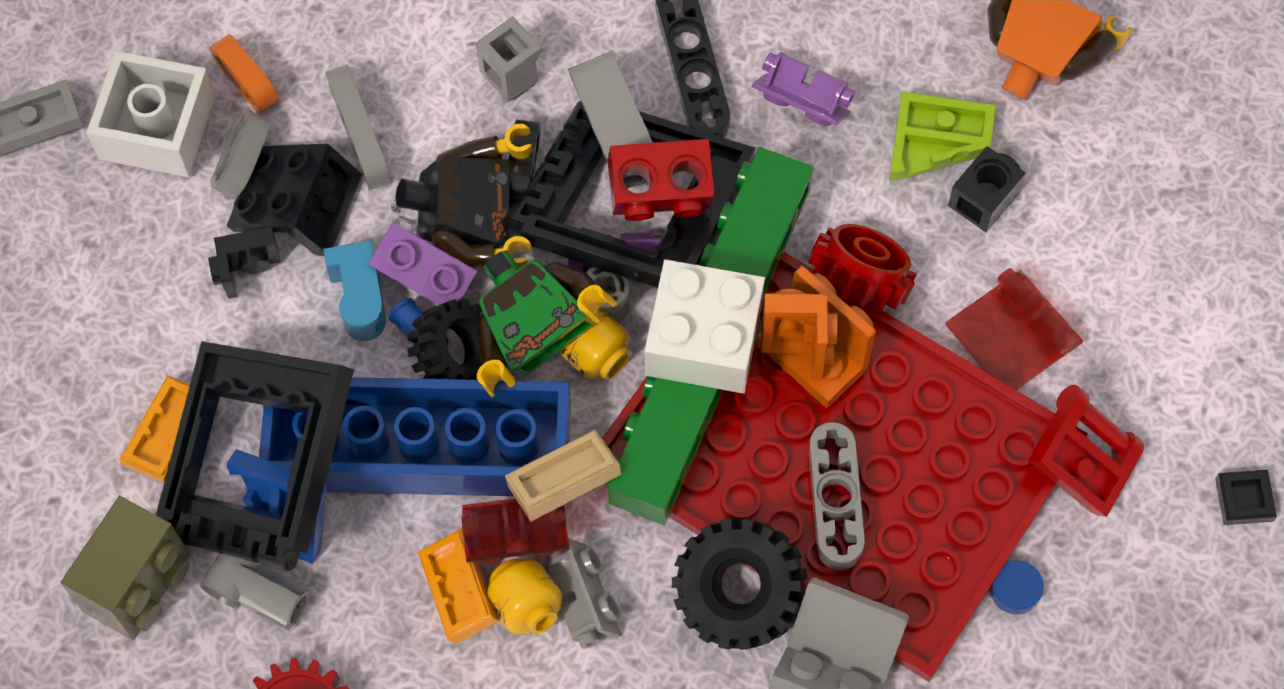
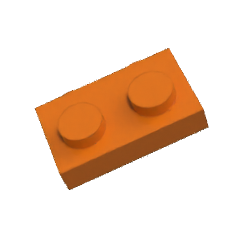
(799, 325)

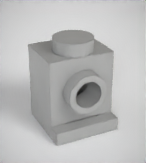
(509, 58)

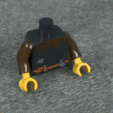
(466, 199)

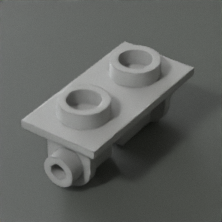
(594, 609)

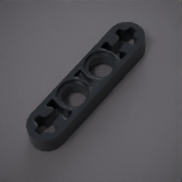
(694, 60)

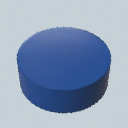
(1017, 587)

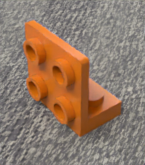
(851, 351)

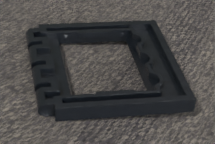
(568, 168)
(269, 381)

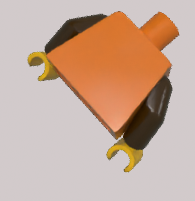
(1049, 41)

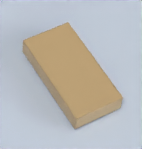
(563, 475)

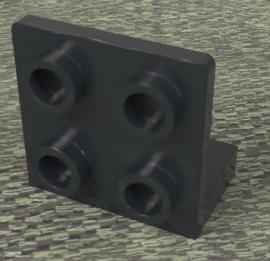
(298, 193)

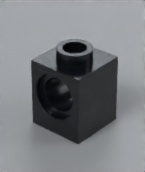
(979, 204)

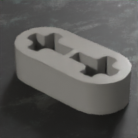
(240, 154)

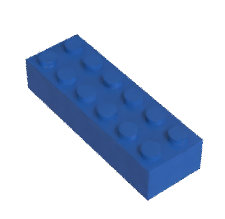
(431, 435)

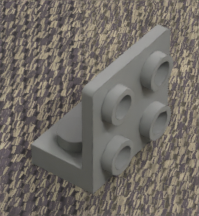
(839, 641)

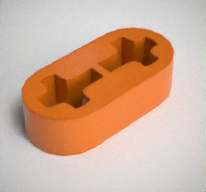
(244, 73)

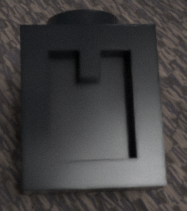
(243, 251)

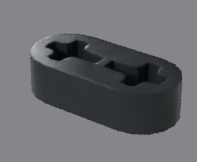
(523, 170)

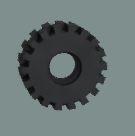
(702, 592)

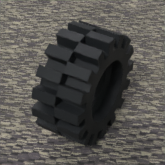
(431, 340)

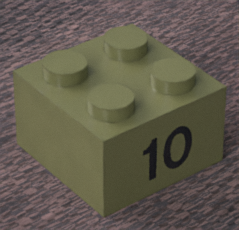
(127, 568)

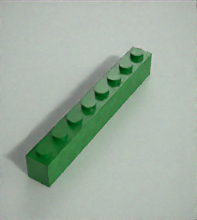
(678, 413)

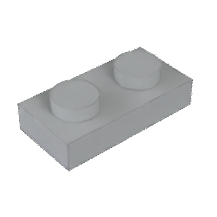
(37, 116)

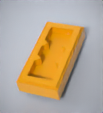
(155, 436)
(457, 588)

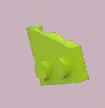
(938, 133)

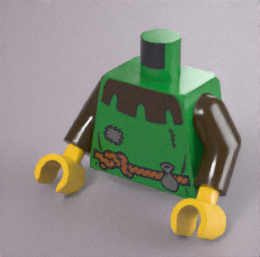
(532, 316)

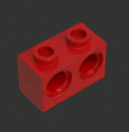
(658, 164)

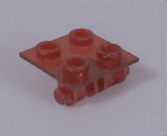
(1014, 331)
(504, 531)

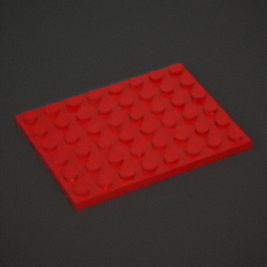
(936, 471)

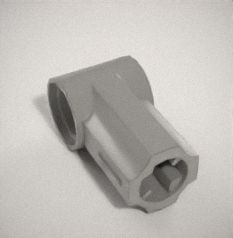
(256, 589)

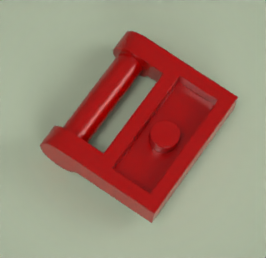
(1077, 462)

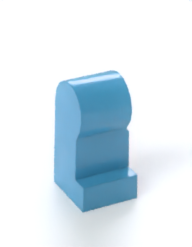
(362, 299)

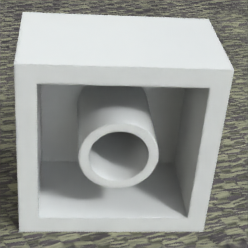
(151, 114)
(704, 326)

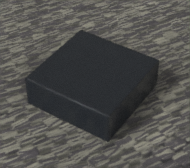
(1245, 497)

